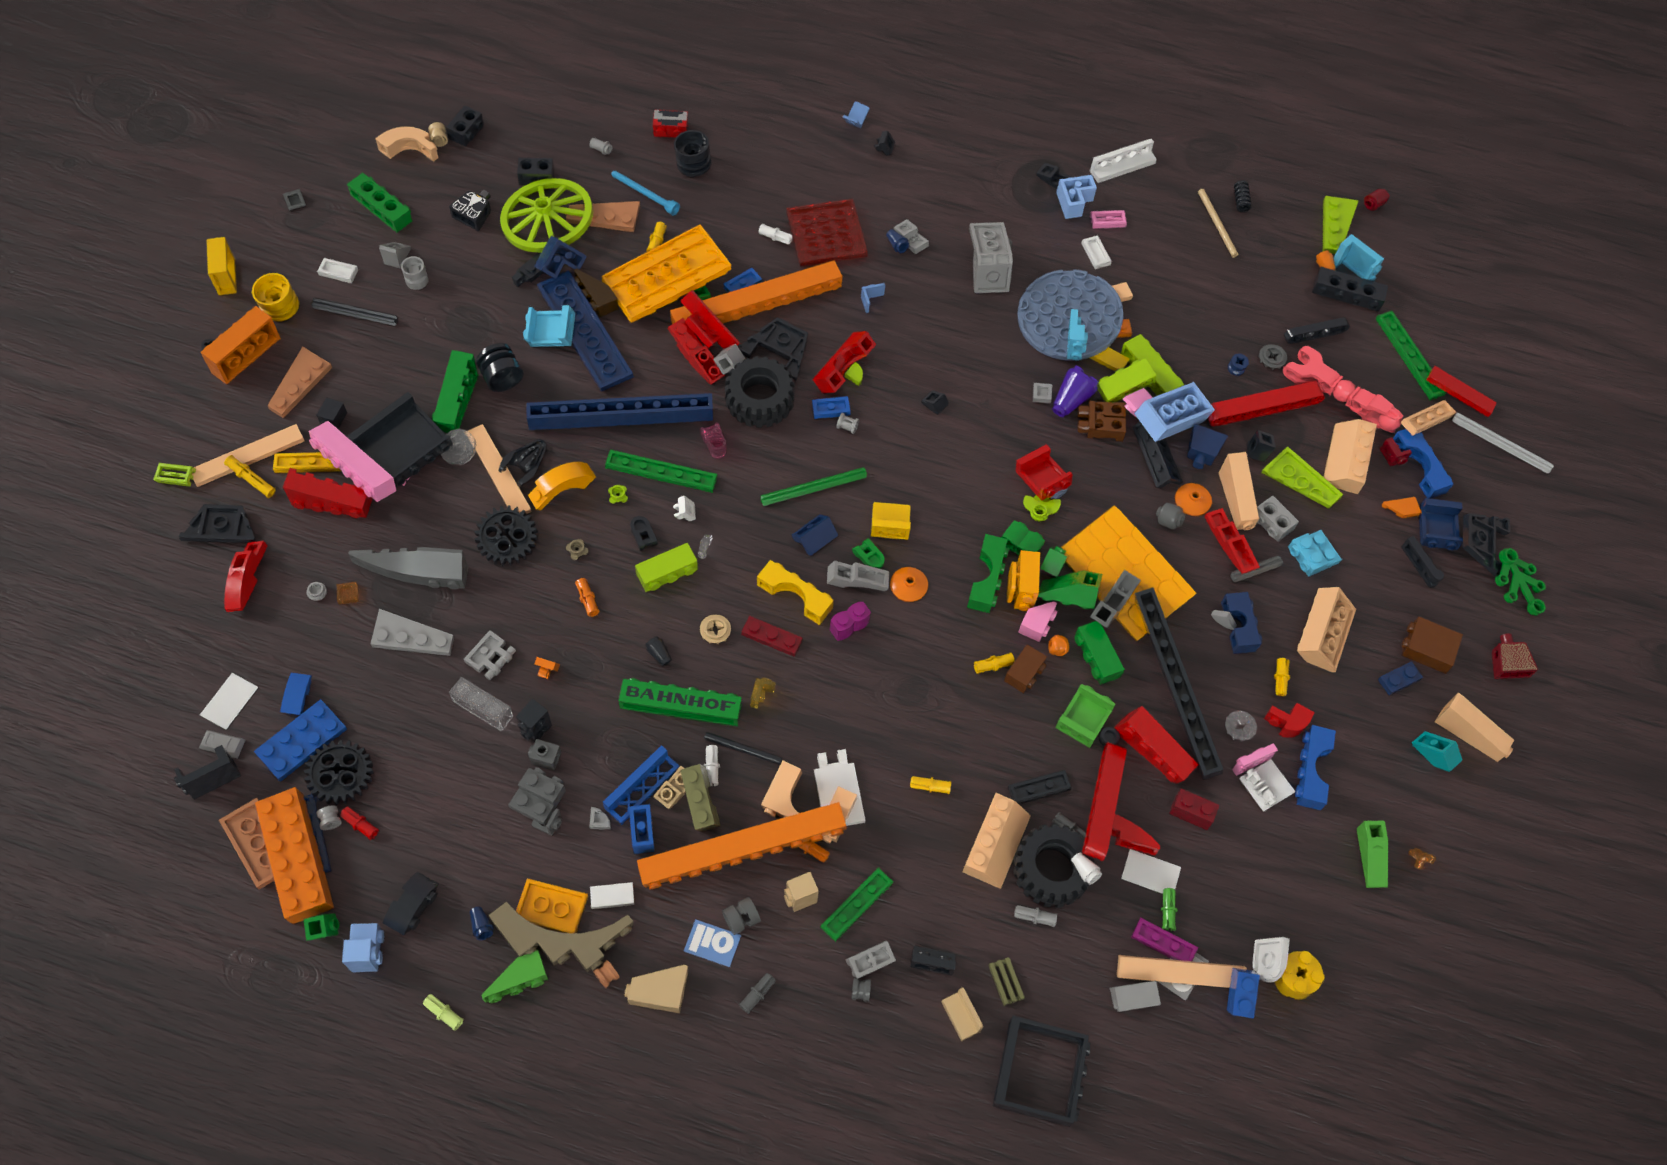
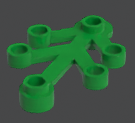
(1510, 561)

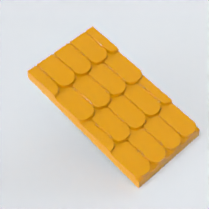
(666, 273)
(1115, 545)

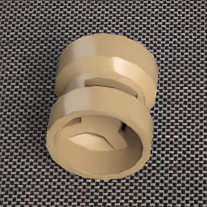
(438, 134)

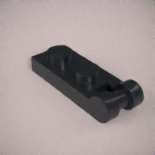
(1422, 562)

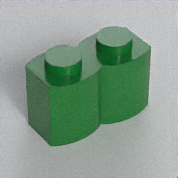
(1022, 538)

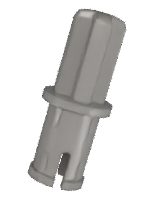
(1035, 915)

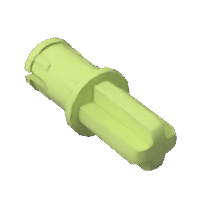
(443, 1012)

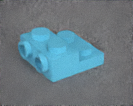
(1076, 337)
(1314, 552)

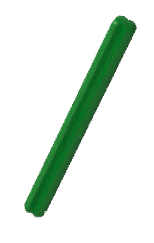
(813, 486)

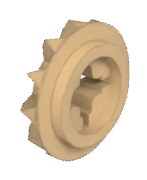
(721, 623)

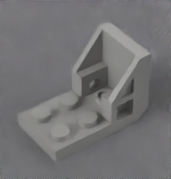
(991, 257)

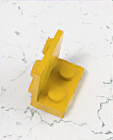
(890, 521)

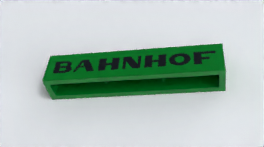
(680, 702)

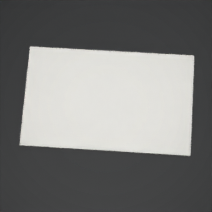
(229, 701)
(1150, 872)

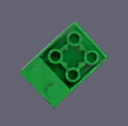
(1074, 588)

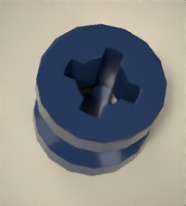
(1238, 369)

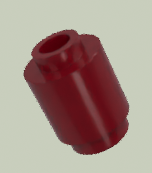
(1376, 199)

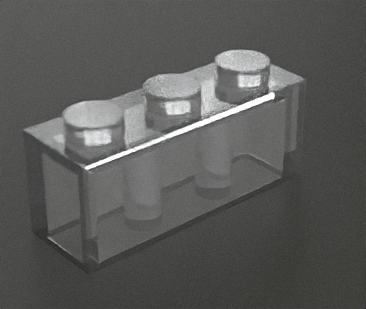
(481, 704)

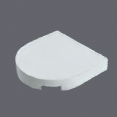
(1270, 958)

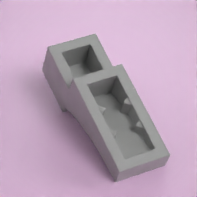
(857, 575)

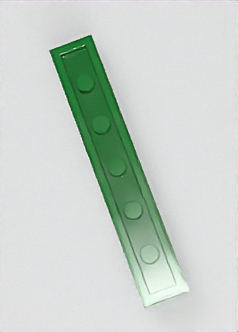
(1409, 353)
(661, 471)

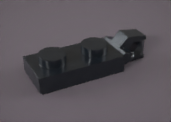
(527, 272)

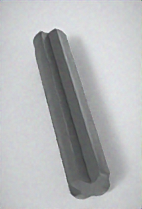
(1265, 565)

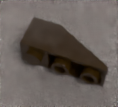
(599, 294)

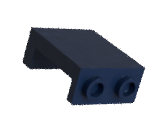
(1440, 524)

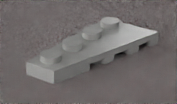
(407, 635)

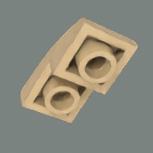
(671, 790)

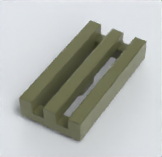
(992, 966)

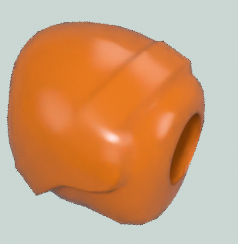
(1058, 645)

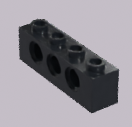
(1350, 289)

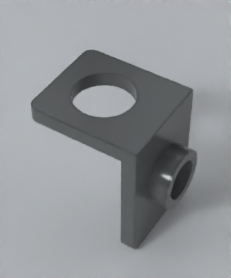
(553, 824)

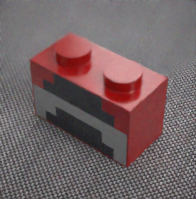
(669, 123)

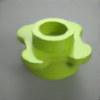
(617, 489)

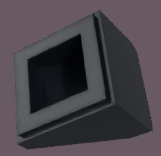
(935, 402)

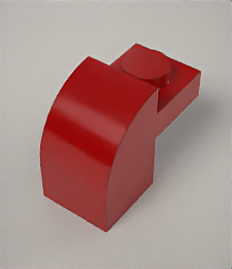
(1292, 723)

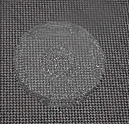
(462, 448)

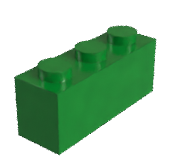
(1099, 652)

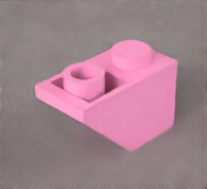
(1136, 399)
(1037, 619)

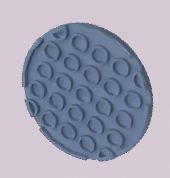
(1047, 309)

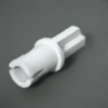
(775, 234)
(712, 764)

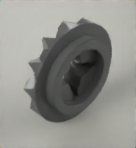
(1274, 351)

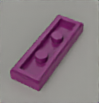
(1163, 941)

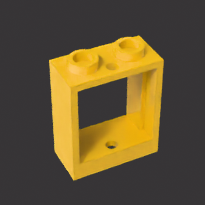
(221, 266)

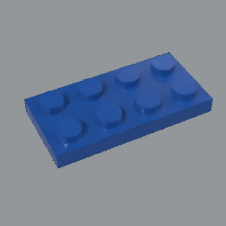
(299, 739)

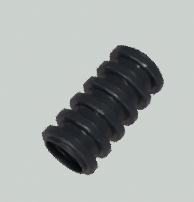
(1242, 196)

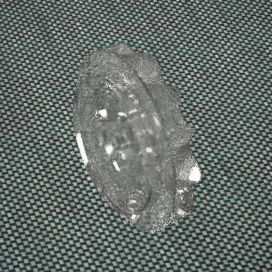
(1242, 718)

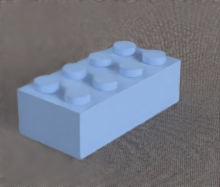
(1174, 411)

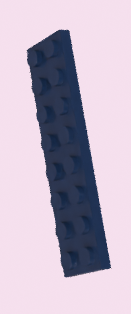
(589, 335)

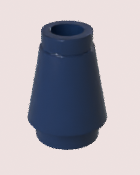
(897, 241)
(481, 925)

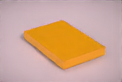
(551, 906)

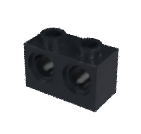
(465, 126)
(534, 169)
(533, 721)

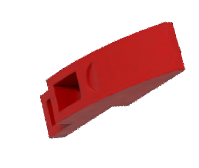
(695, 352)
(241, 576)

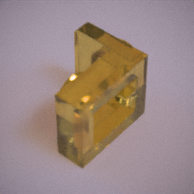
(760, 688)

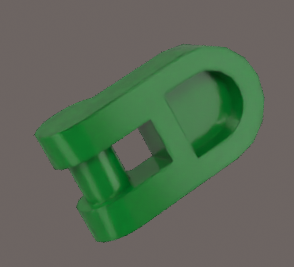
(873, 558)

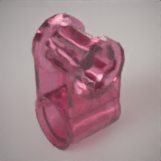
(714, 440)

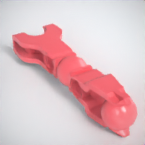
(1364, 403)

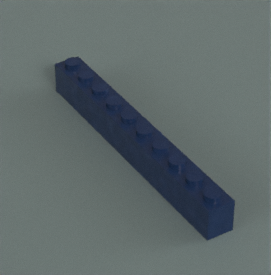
(619, 411)

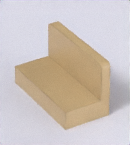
(962, 1014)

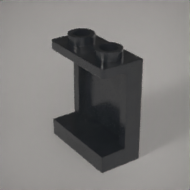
(209, 776)

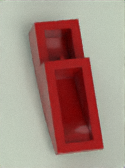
(1133, 837)

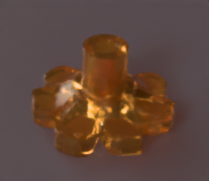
(1421, 858)

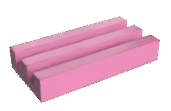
(1108, 222)

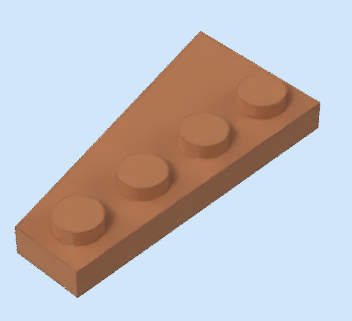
(610, 215)
(299, 380)
(247, 838)

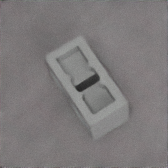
(1277, 516)

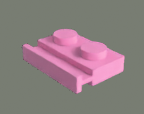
(1255, 759)

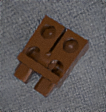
(1103, 420)

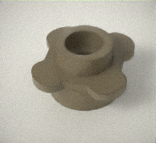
(574, 545)

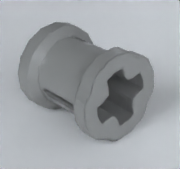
(847, 423)

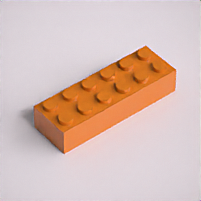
(294, 856)

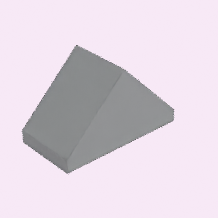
(394, 253)

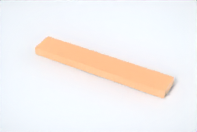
(248, 454)
(503, 481)
(1175, 971)

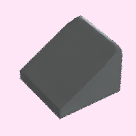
(294, 199)

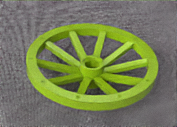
(544, 210)

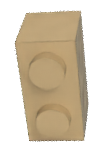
(801, 892)

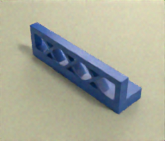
(636, 779)

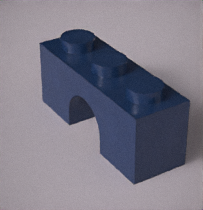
(1241, 608)

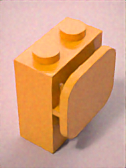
(1024, 580)

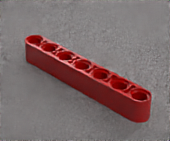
(1266, 403)
(1104, 802)

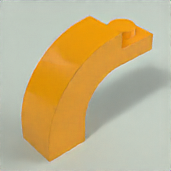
(560, 479)

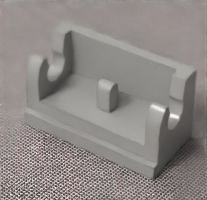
(871, 959)
(1135, 996)

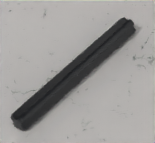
(354, 311)

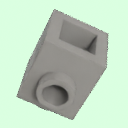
(729, 358)

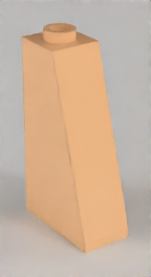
(1239, 490)
(1475, 728)

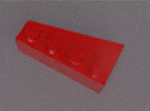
(1156, 745)

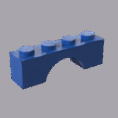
(1435, 480)
(1311, 790)

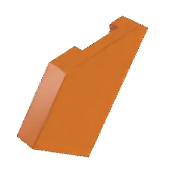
(1403, 507)

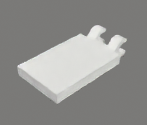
(839, 774)

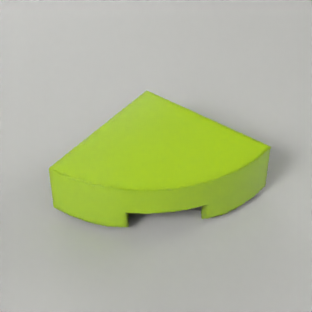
(855, 374)

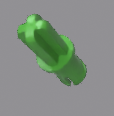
(1169, 909)

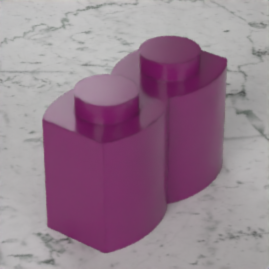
(852, 620)

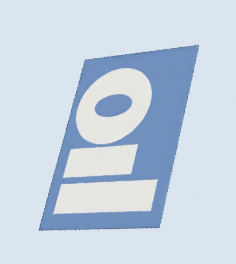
(712, 943)

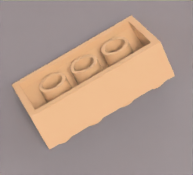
(1350, 454)
(1327, 628)
(997, 841)

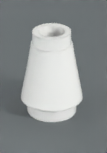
(1087, 869)

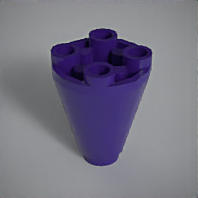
(1074, 391)

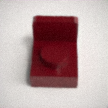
(1393, 454)

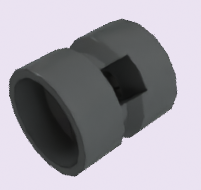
(737, 922)

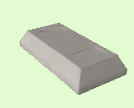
(214, 739)

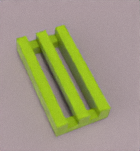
(186, 482)

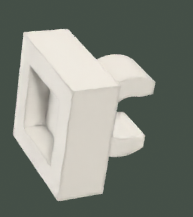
(686, 509)

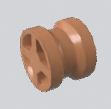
(606, 974)

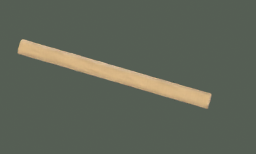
(1218, 223)

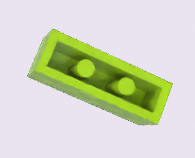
(1126, 381)
(666, 567)

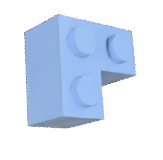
(1074, 193)
(363, 949)

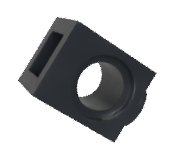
(1260, 446)

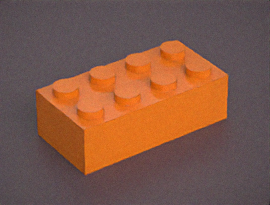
(240, 345)

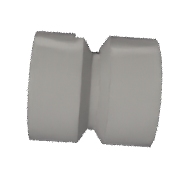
(414, 273)

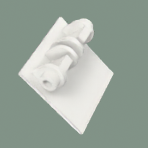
(1267, 785)

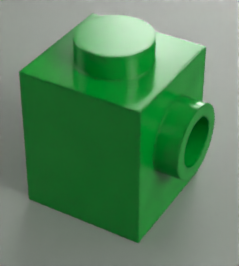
(1054, 561)
(321, 926)

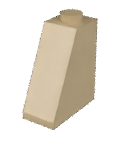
(659, 989)

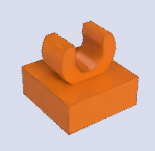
(546, 667)

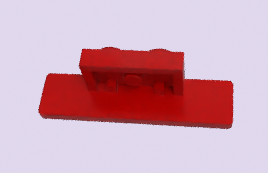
(706, 324)

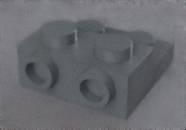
(537, 795)

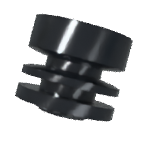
(692, 153)
(499, 367)

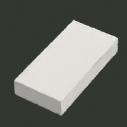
(1096, 252)
(337, 270)
(612, 895)

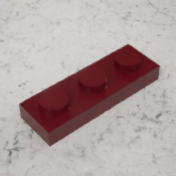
(771, 636)

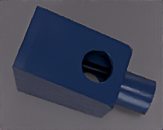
(1204, 445)

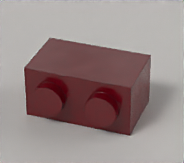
(1194, 809)

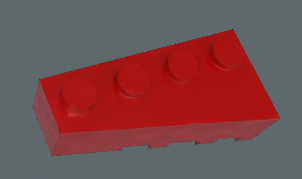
(325, 495)

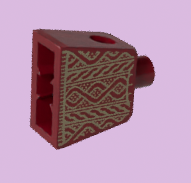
(1512, 659)

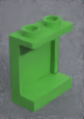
(1085, 715)

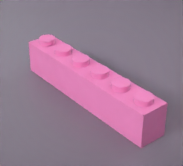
(352, 461)

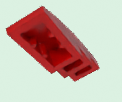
(1231, 541)

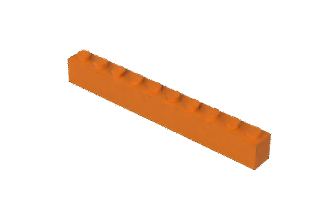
(770, 293)
(741, 845)

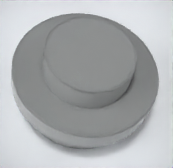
(316, 591)

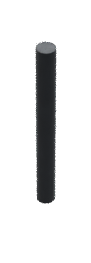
(743, 748)

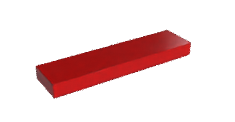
(1461, 391)

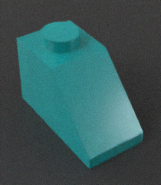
(1438, 750)

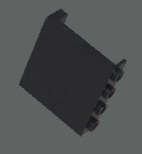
(401, 439)

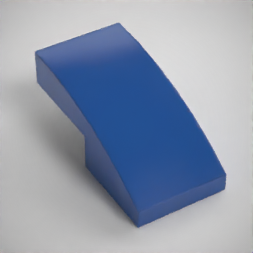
(295, 693)

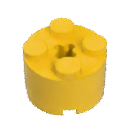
(1310, 975)

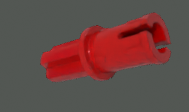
(359, 823)

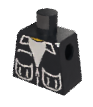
(471, 209)

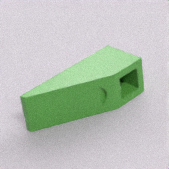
(1374, 853)
(522, 973)

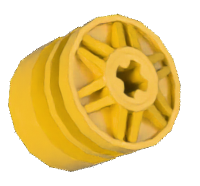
(275, 296)

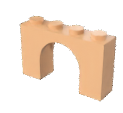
(780, 793)

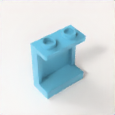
(1358, 258)
(549, 327)

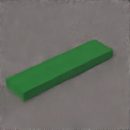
(856, 904)

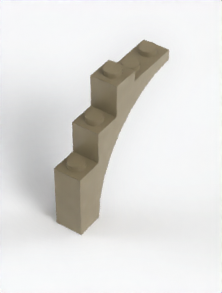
(557, 946)

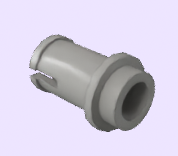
(604, 147)

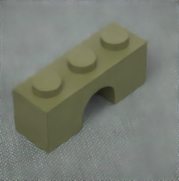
(696, 786)

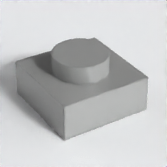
(1042, 393)

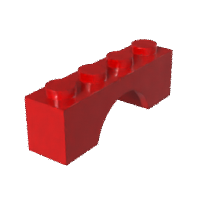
(855, 347)

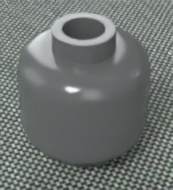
(1170, 515)

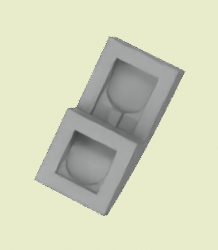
(910, 231)

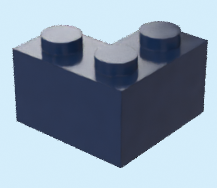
(556, 254)

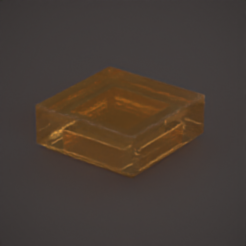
(347, 593)

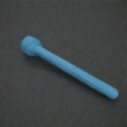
(671, 206)

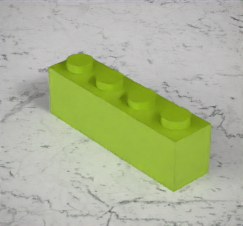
(1140, 348)

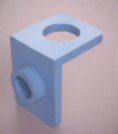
(857, 114)
(870, 292)

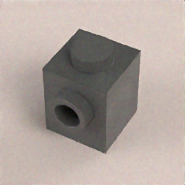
(544, 754)

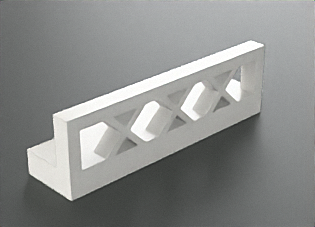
(1123, 163)

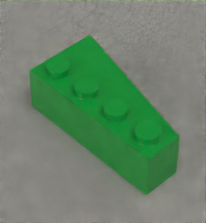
(455, 391)

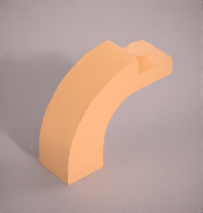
(406, 138)

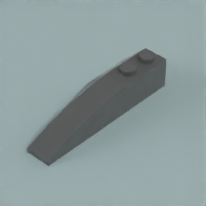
(425, 566)

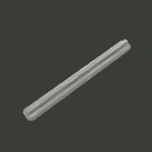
(1502, 443)

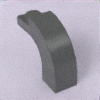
(1116, 599)

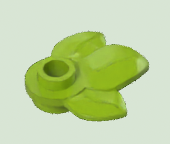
(1045, 507)

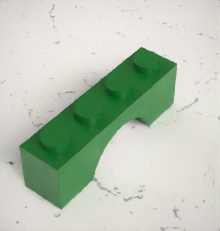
(983, 592)

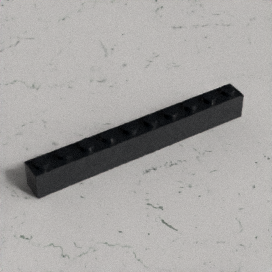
(1178, 684)

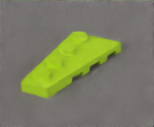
(1336, 221)
(1301, 477)

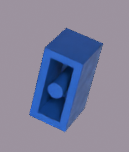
(641, 829)
(1243, 992)

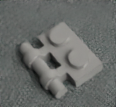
(485, 651)

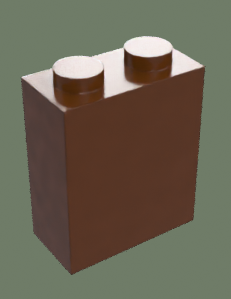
(1431, 644)

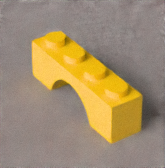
(776, 579)

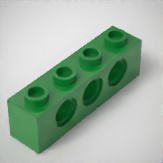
(380, 202)

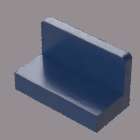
(815, 534)

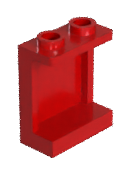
(1042, 473)

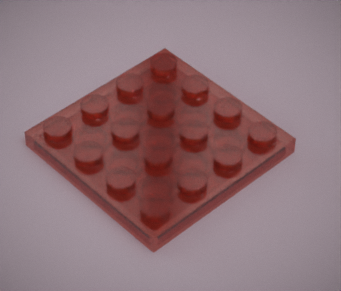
(826, 232)

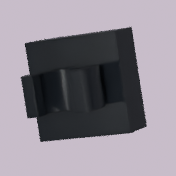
(885, 143)

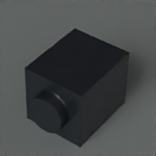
(332, 411)

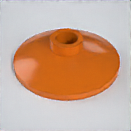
(1191, 505)
(909, 591)

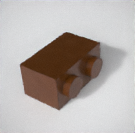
(1025, 669)

